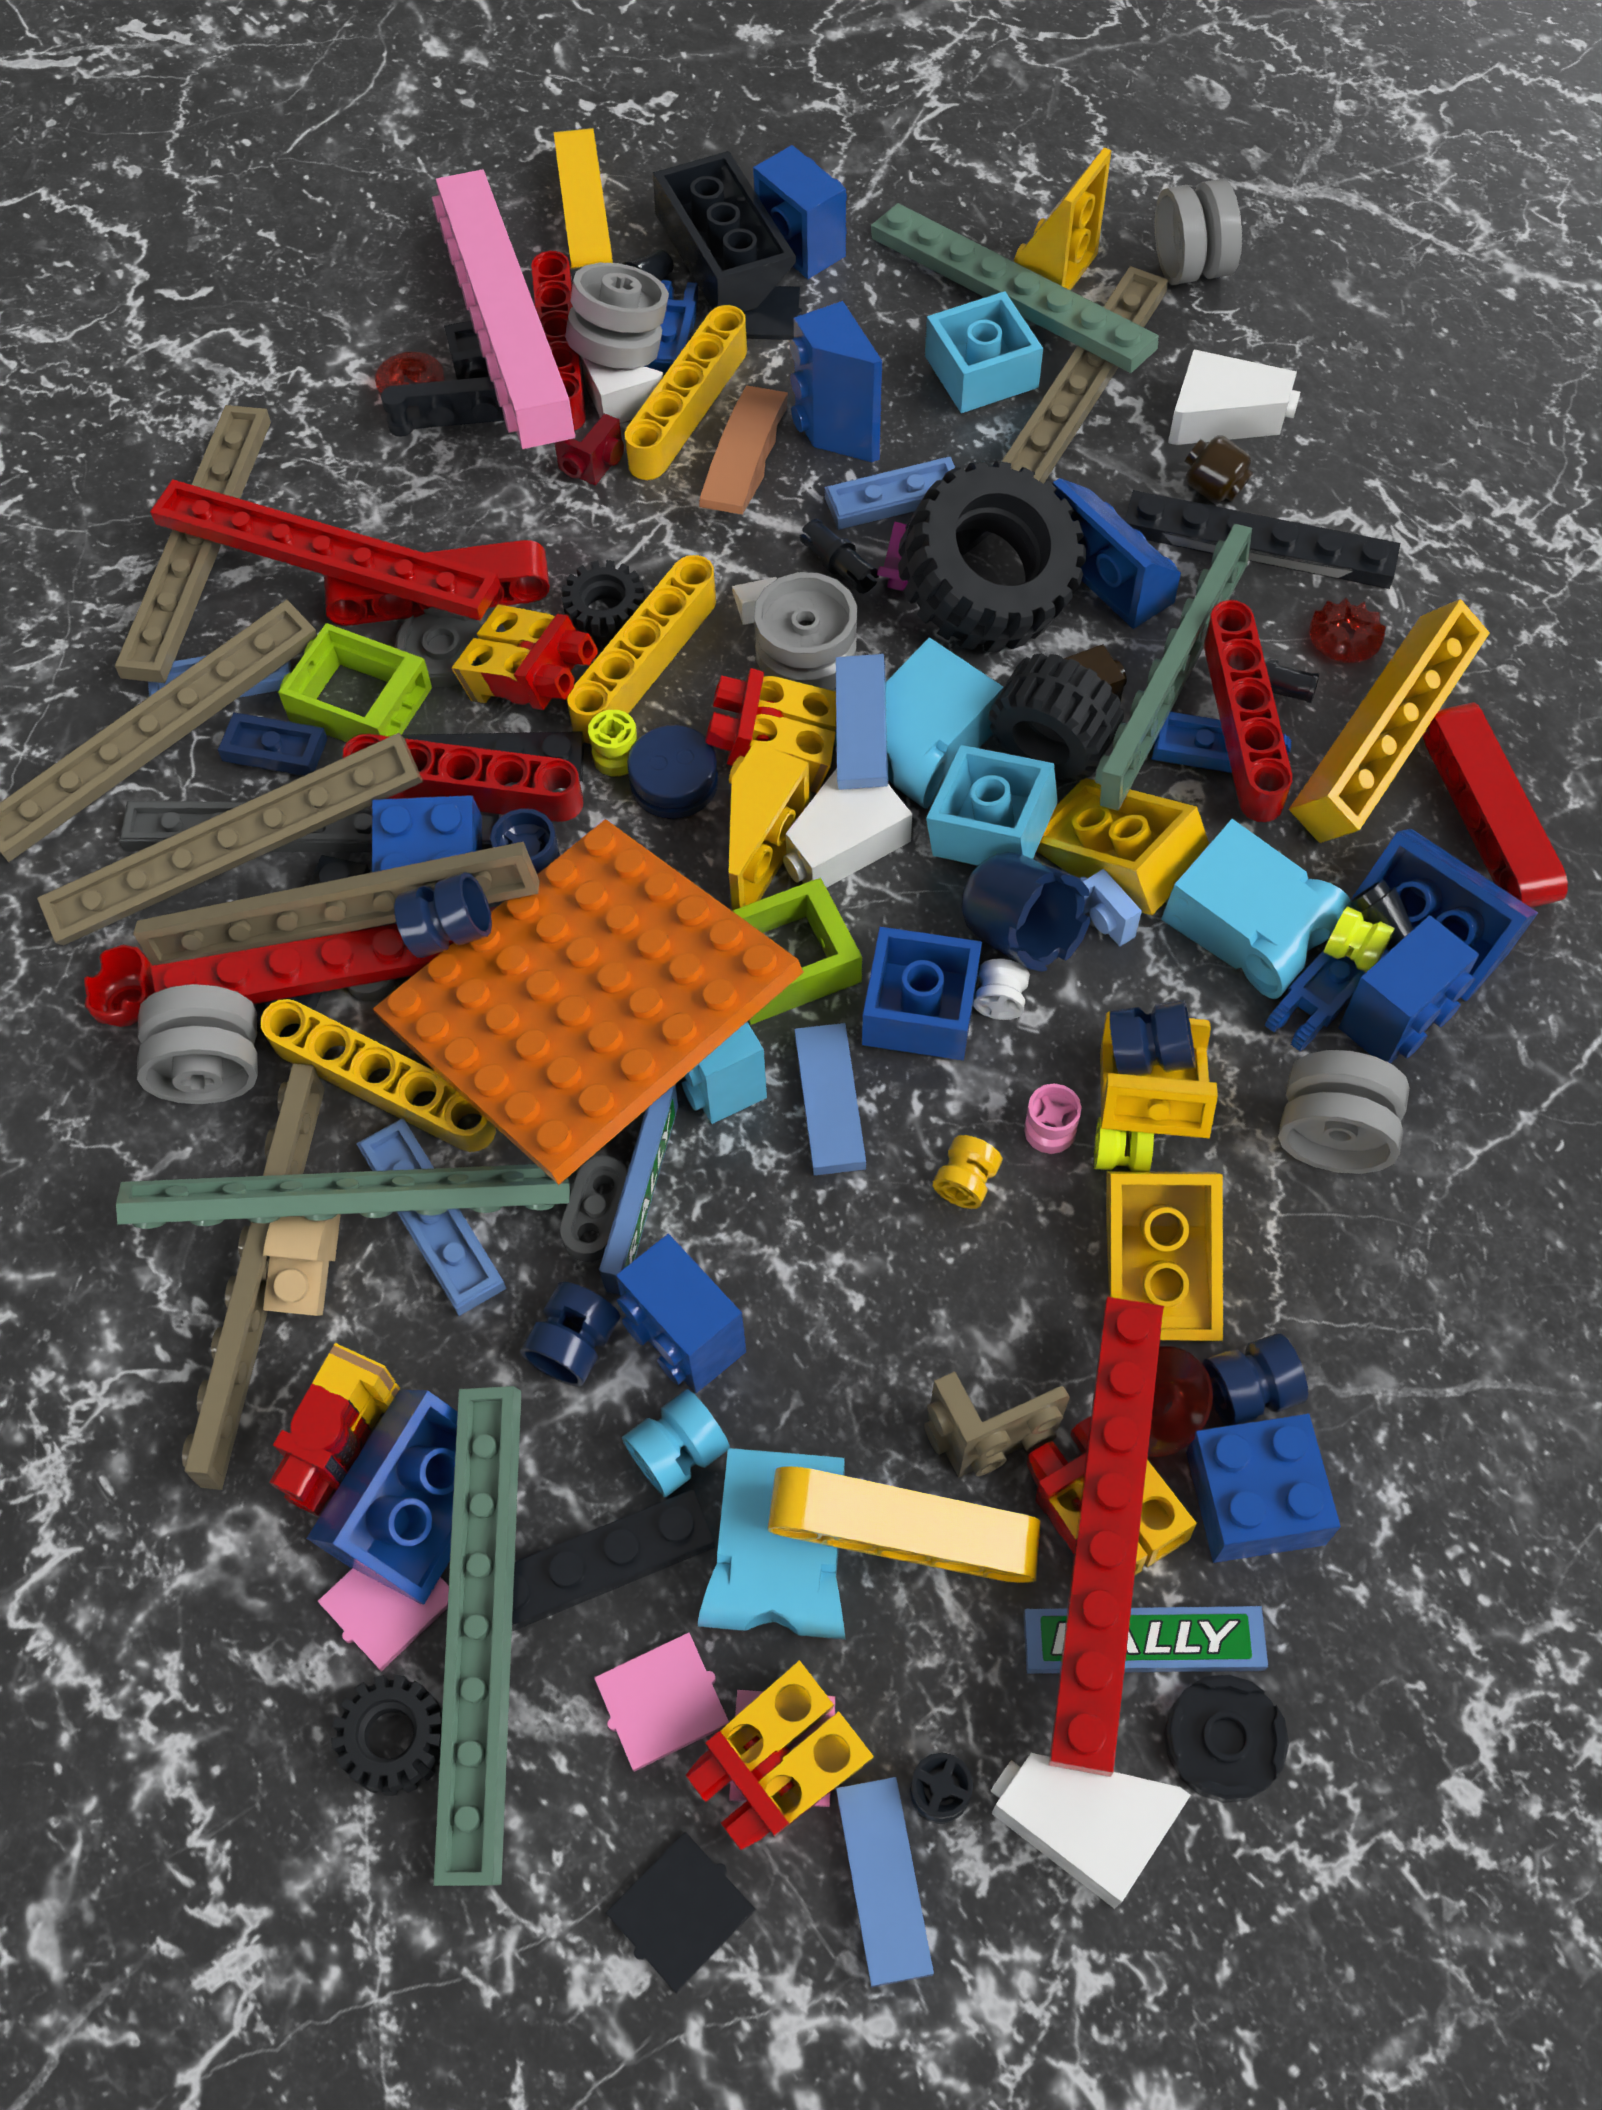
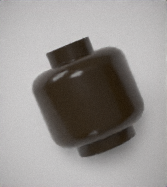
(1218, 469)

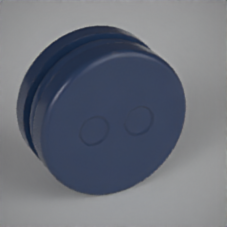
(672, 771)

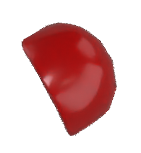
(119, 986)

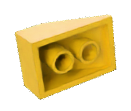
(1071, 233)
(766, 800)
(1139, 846)
(1168, 1247)

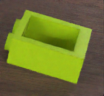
(333, 647)
(822, 978)

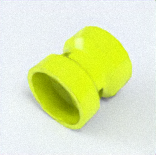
(611, 740)
(1358, 939)
(1110, 1149)

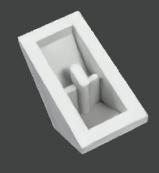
(619, 390)

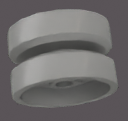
(1198, 231)
(616, 315)
(803, 627)
(197, 1044)
(1344, 1112)

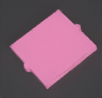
(380, 1617)
(661, 1701)

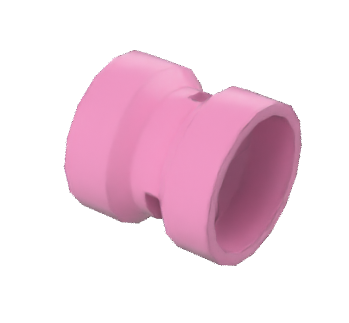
(1058, 1108)

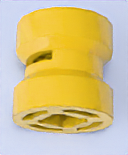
(967, 1171)

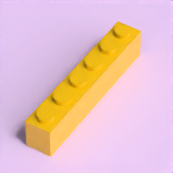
(1389, 722)

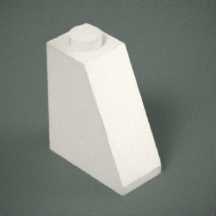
(1232, 399)
(845, 832)
(1088, 1822)

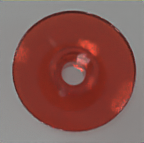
(1188, 1384)

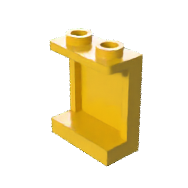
(1163, 1101)

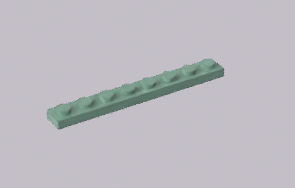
(1032, 294)
(1170, 674)
(328, 1194)
(478, 1640)

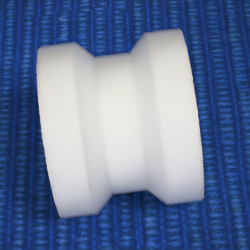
(1001, 989)

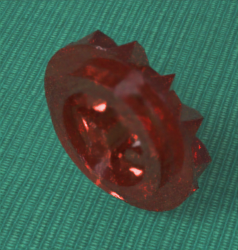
(415, 365)
(1334, 640)

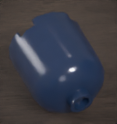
(1026, 909)

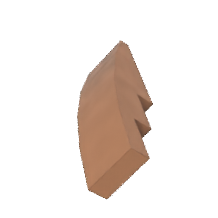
(742, 450)

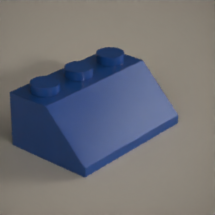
(836, 383)
(1119, 560)
(1455, 896)
(398, 1498)

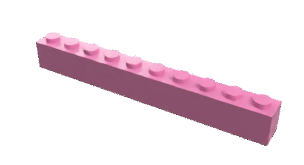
(502, 311)

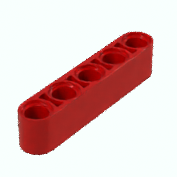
(552, 302)
(519, 567)
(1247, 711)
(489, 773)
(1494, 806)

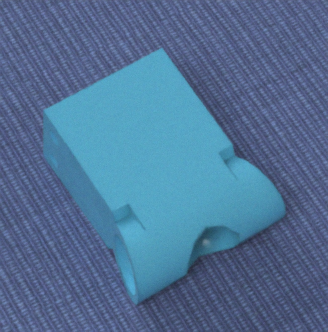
(931, 711)
(1254, 908)
(765, 1574)

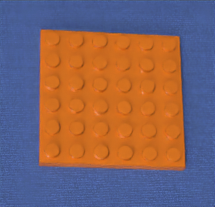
(587, 998)

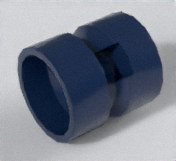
(533, 829)
(449, 912)
(1152, 1039)
(573, 1328)
(1263, 1377)

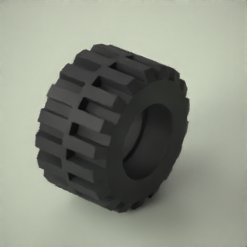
(1057, 715)

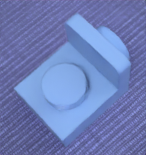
(1111, 908)

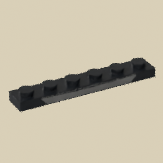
(1272, 539)

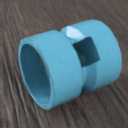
(676, 1442)

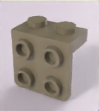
(980, 1445)

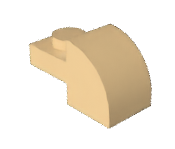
(299, 1263)

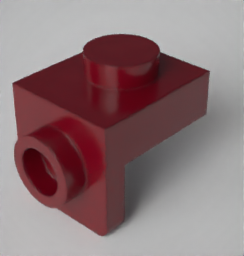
(594, 454)

